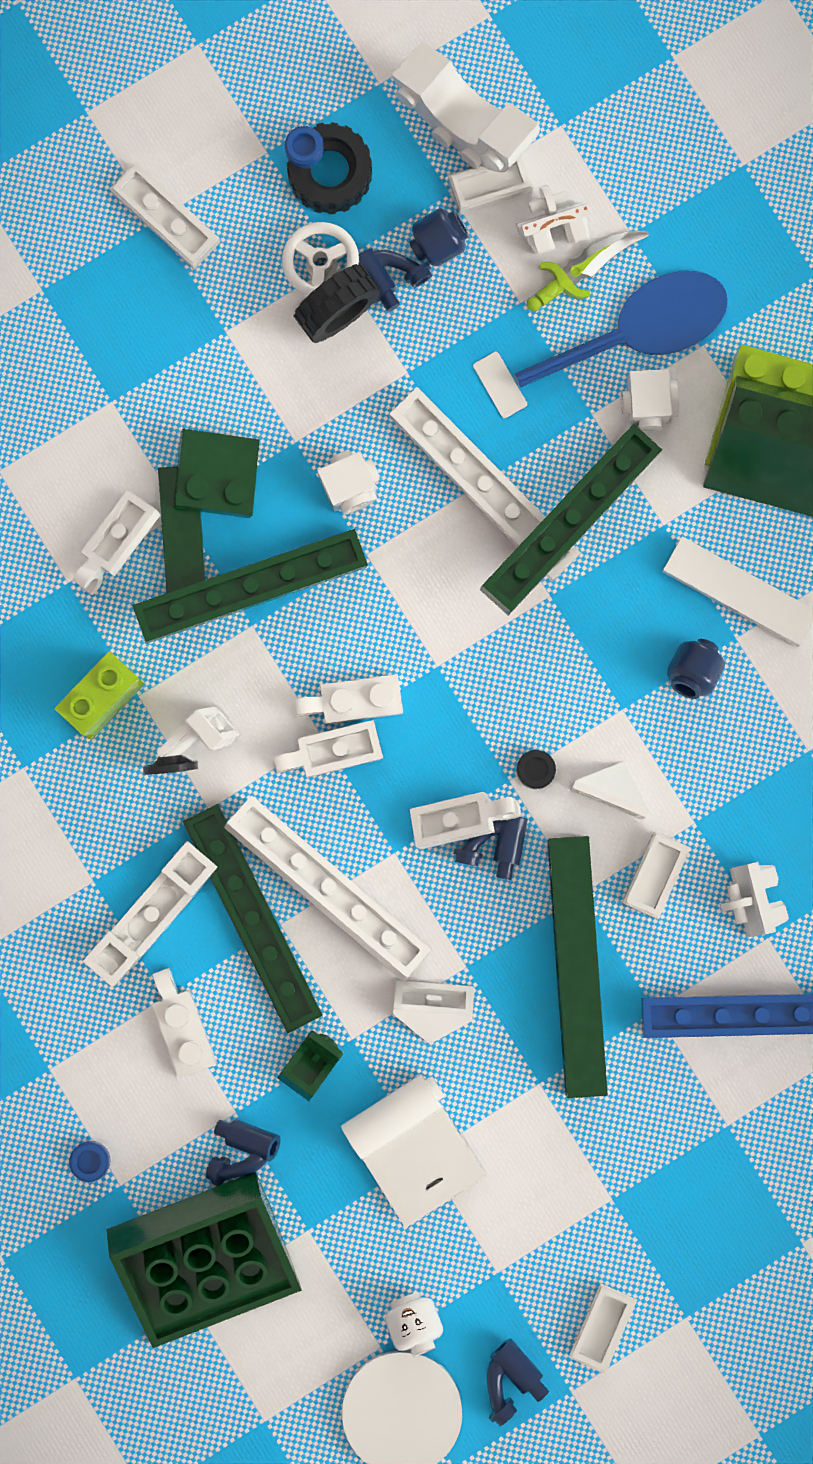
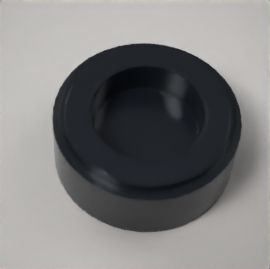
(536, 769)

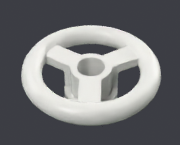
(317, 273)

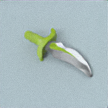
(581, 267)

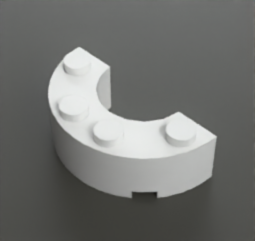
(459, 114)

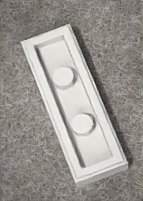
(165, 215)

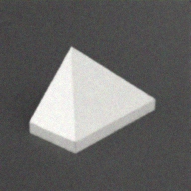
(614, 788)
(433, 1008)

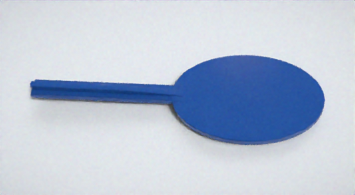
(655, 320)

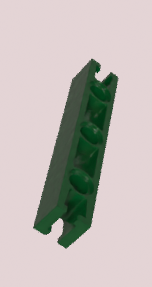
(577, 967)

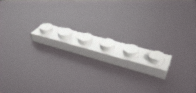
(472, 471)
(327, 888)

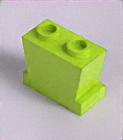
(99, 696)

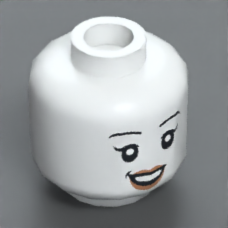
(414, 1324)

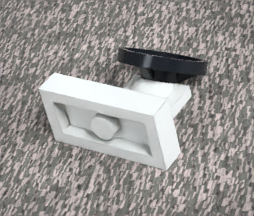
(203, 723)

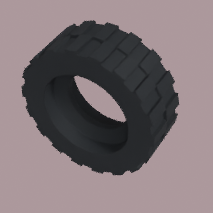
(351, 189)
(337, 303)

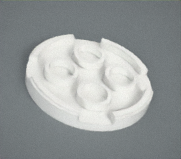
(401, 1410)

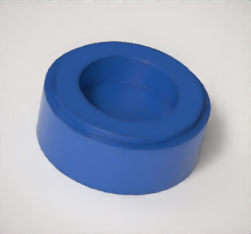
(304, 147)
(89, 1161)

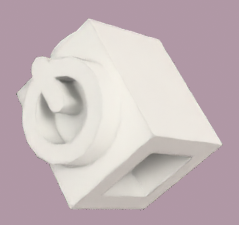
(650, 398)
(349, 482)

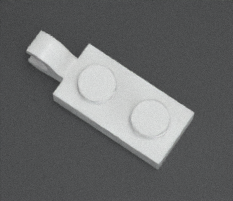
(115, 540)
(354, 700)
(333, 750)
(459, 818)
(181, 1027)

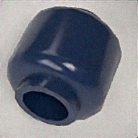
(438, 237)
(695, 668)

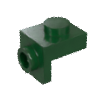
(310, 1064)

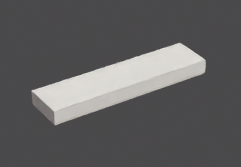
(740, 591)

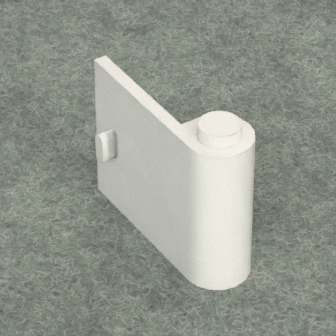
(411, 1144)

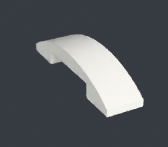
(150, 914)

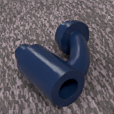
(374, 264)
(507, 850)
(256, 1142)
(512, 1362)

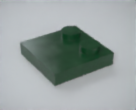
(216, 473)

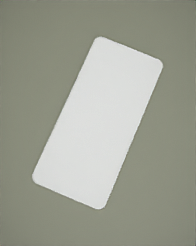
(500, 384)

